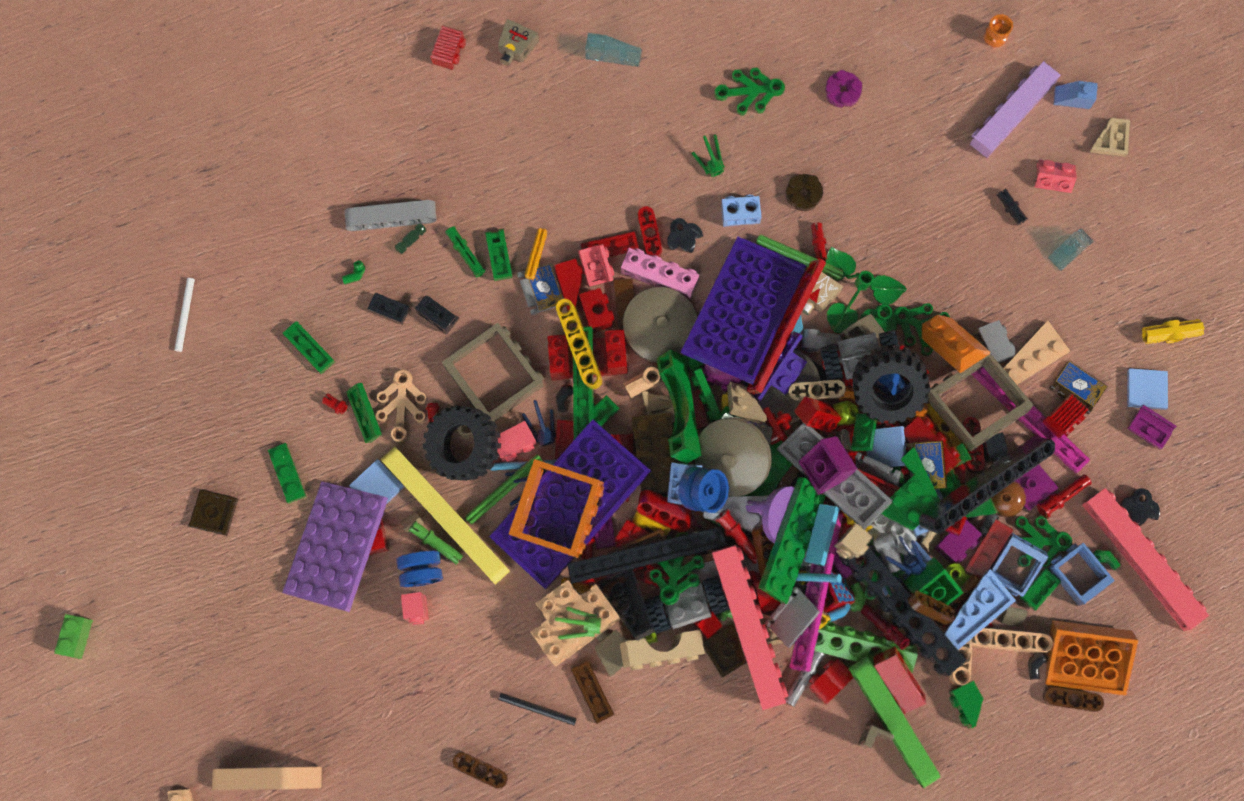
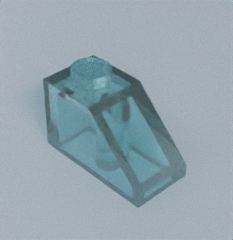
(1071, 249)

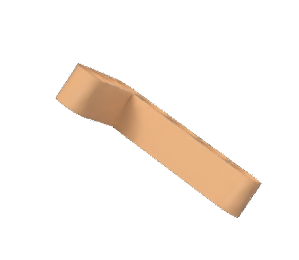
(991, 643)
(267, 778)

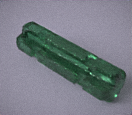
(410, 238)

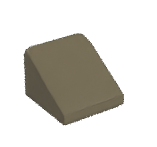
(1014, 616)

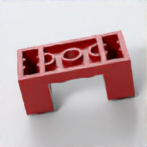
(607, 351)

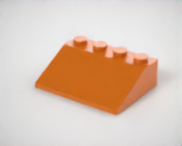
(1090, 657)

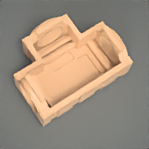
(555, 606)

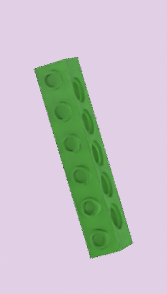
(867, 640)

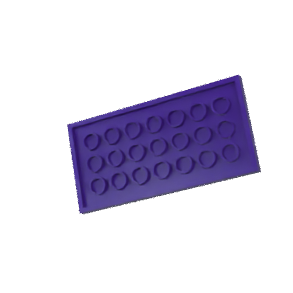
(744, 310)
(562, 500)

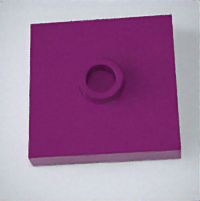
(1036, 486)

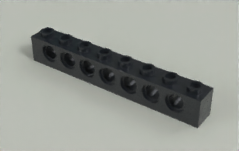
(952, 657)

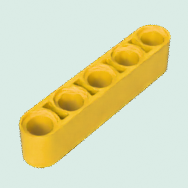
(575, 335)

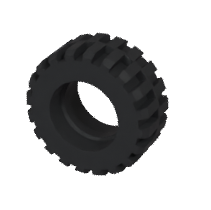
(897, 406)
(439, 437)

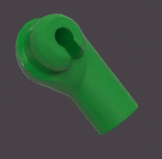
(357, 273)
(1106, 556)

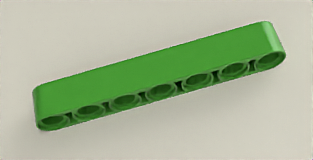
(894, 722)

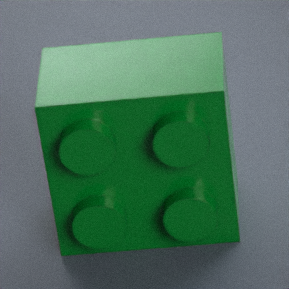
(935, 583)

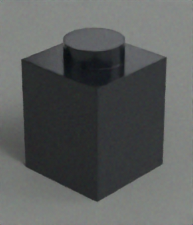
(995, 448)

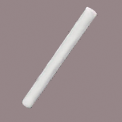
(184, 315)

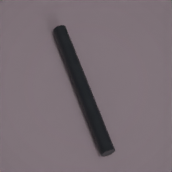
(537, 709)

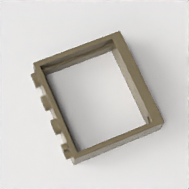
(515, 348)
(1006, 384)

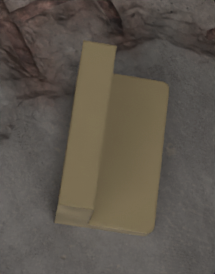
(869, 735)

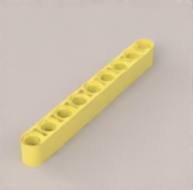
(445, 515)

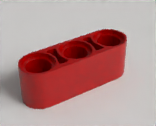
(666, 513)

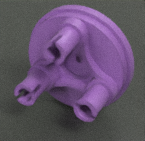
(772, 510)

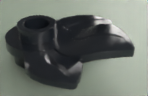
(683, 238)
(1139, 510)

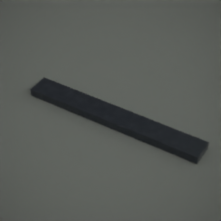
(646, 555)

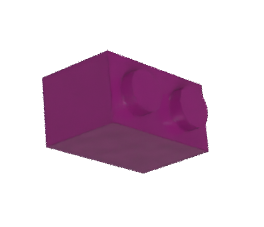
(954, 547)

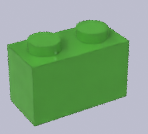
(73, 636)

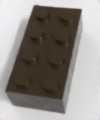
(653, 449)

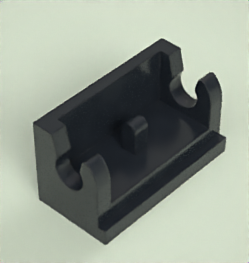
(436, 314)

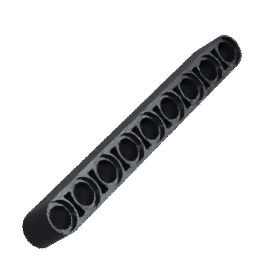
(986, 484)

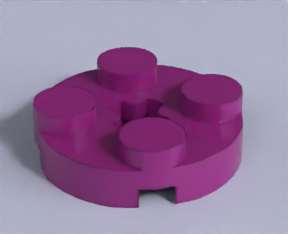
(842, 79)

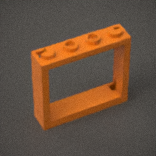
(527, 499)

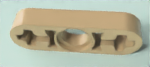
(821, 383)

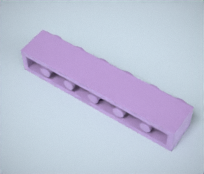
(1015, 109)

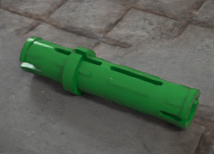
(461, 245)

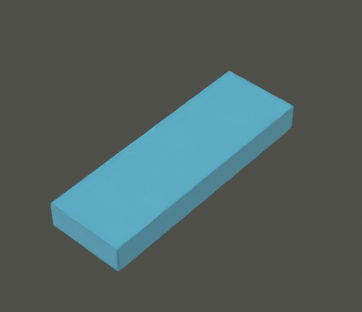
(822, 534)

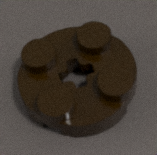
(807, 182)

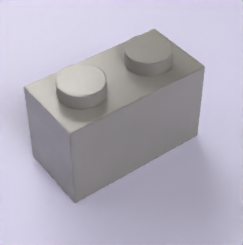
(995, 339)

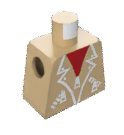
(823, 294)

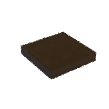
(213, 512)
(725, 650)

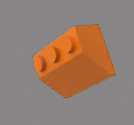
(953, 342)

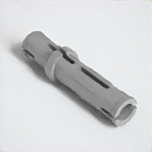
(803, 679)

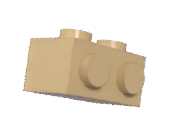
(853, 542)

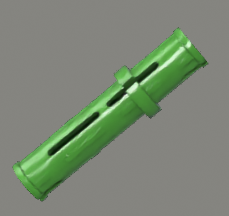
(435, 542)

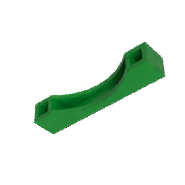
(684, 439)

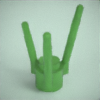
(591, 624)

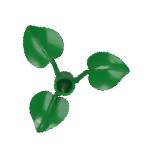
(885, 288)

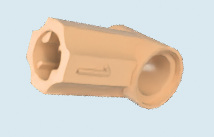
(640, 383)

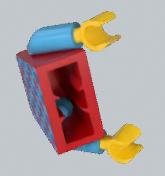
(837, 600)

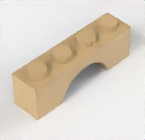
(639, 653)

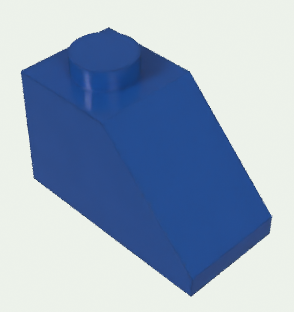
(890, 384)

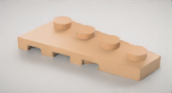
(1036, 354)

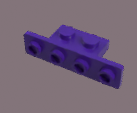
(786, 369)

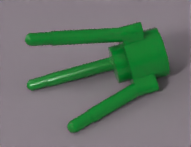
(715, 166)

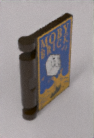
(1080, 384)
(933, 460)

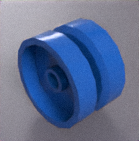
(703, 489)
(419, 569)

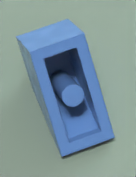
(1076, 94)

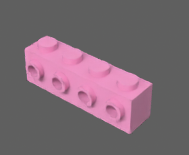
(659, 273)

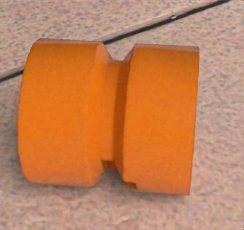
(998, 30)

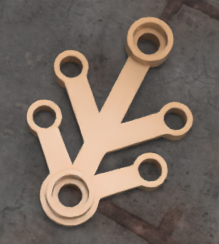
(400, 403)

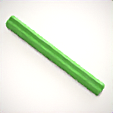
(796, 255)
(500, 492)

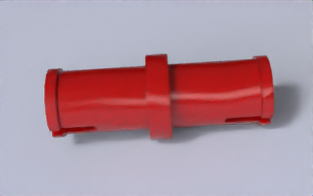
(818, 241)

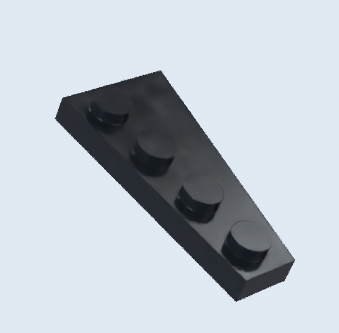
(627, 601)

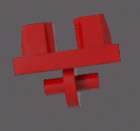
(777, 423)

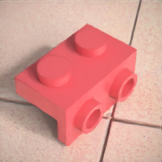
(1055, 176)
(596, 265)

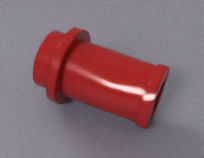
(335, 404)
(432, 409)

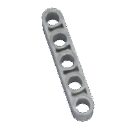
(390, 215)

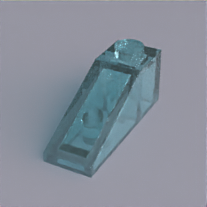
(611, 50)

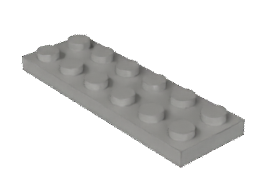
(854, 496)

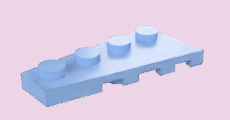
(980, 609)

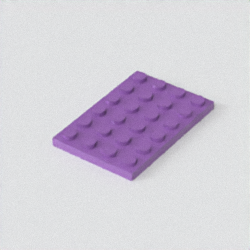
(335, 546)

